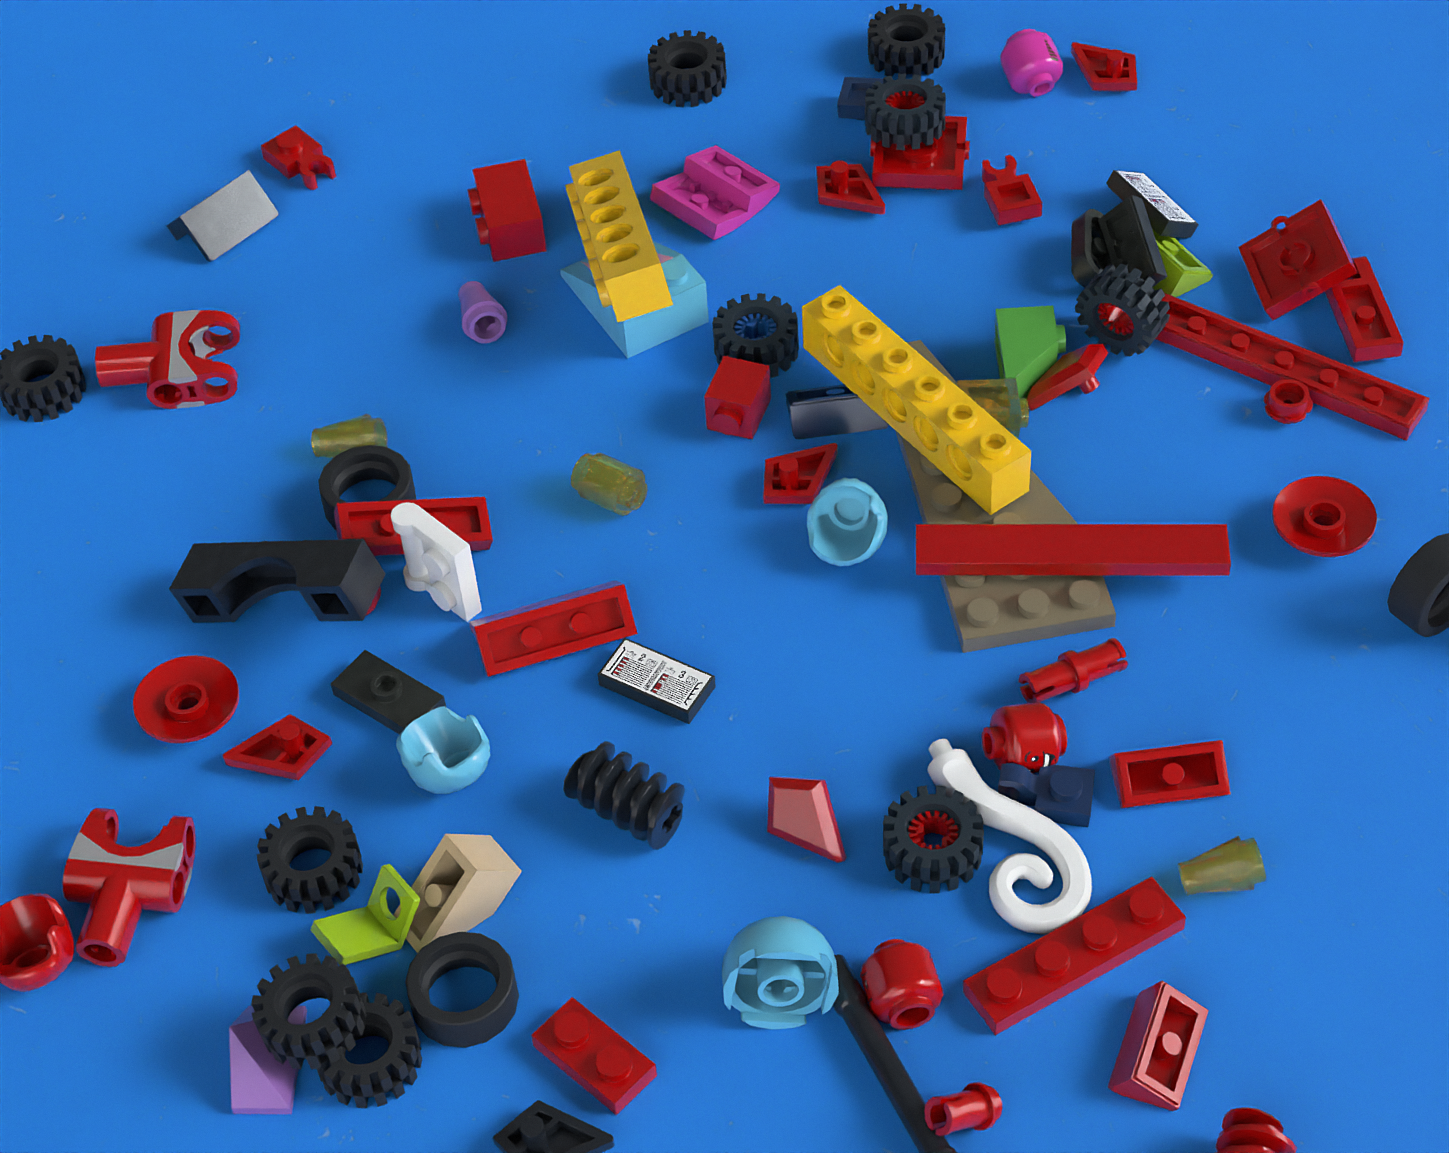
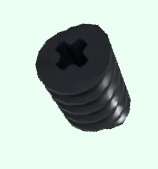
(625, 795)

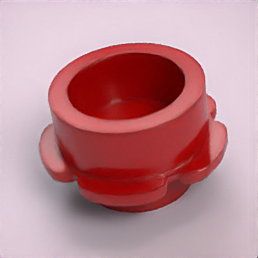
(1288, 401)

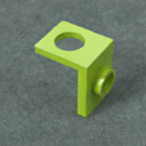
(372, 928)

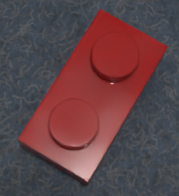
(594, 1055)

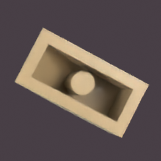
(459, 887)

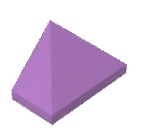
(258, 1079)

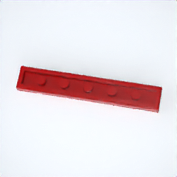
(1274, 359)
(1073, 549)

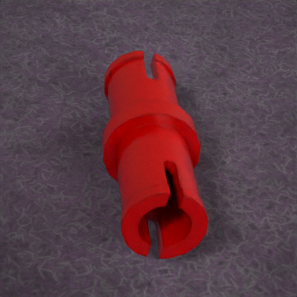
(1073, 671)

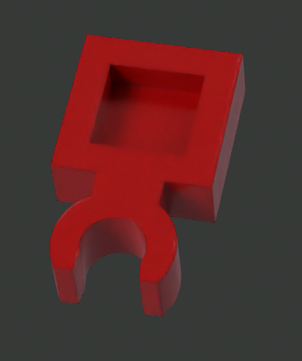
(298, 153)
(1008, 195)

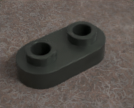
(1088, 247)

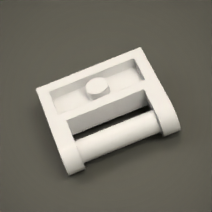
(437, 561)

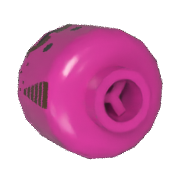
(1031, 62)

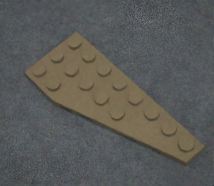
(1005, 608)

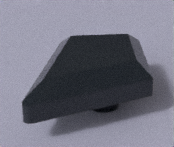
(551, 1131)

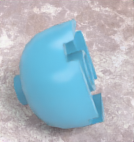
(779, 973)

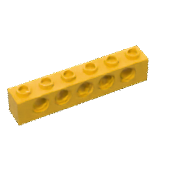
(616, 238)
(916, 400)

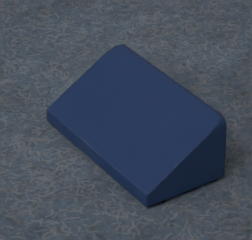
(829, 412)

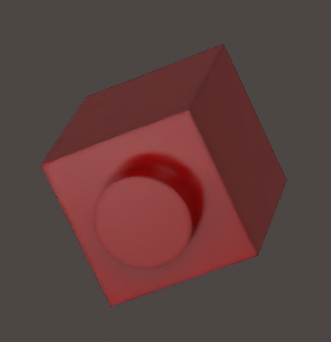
(737, 397)

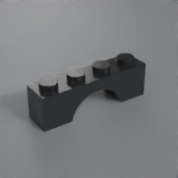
(228, 578)

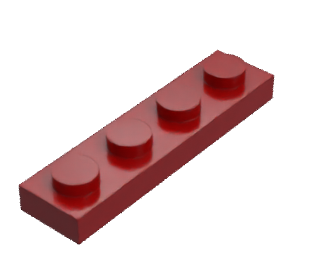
(1073, 955)

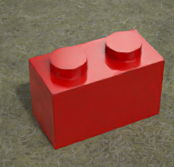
(508, 210)

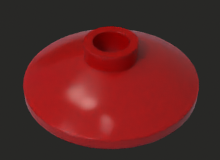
(1324, 516)
(185, 683)

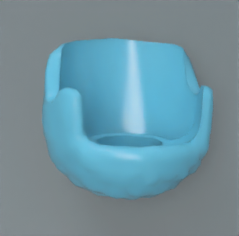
(846, 522)
(444, 751)

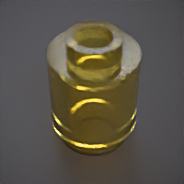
(609, 483)

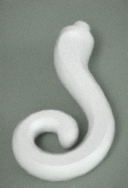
(956, 772)

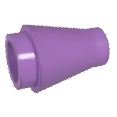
(481, 314)

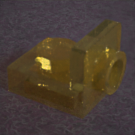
(1000, 400)

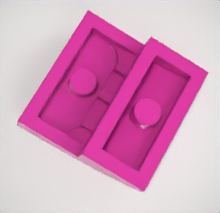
(715, 192)

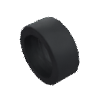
(364, 464)
(1422, 589)
(451, 953)

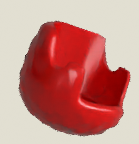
(33, 942)

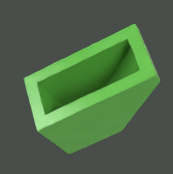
(1027, 344)

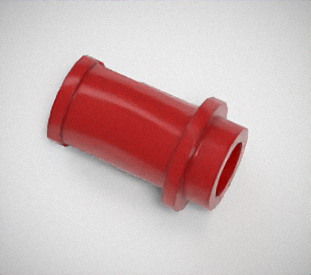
(974, 1107)

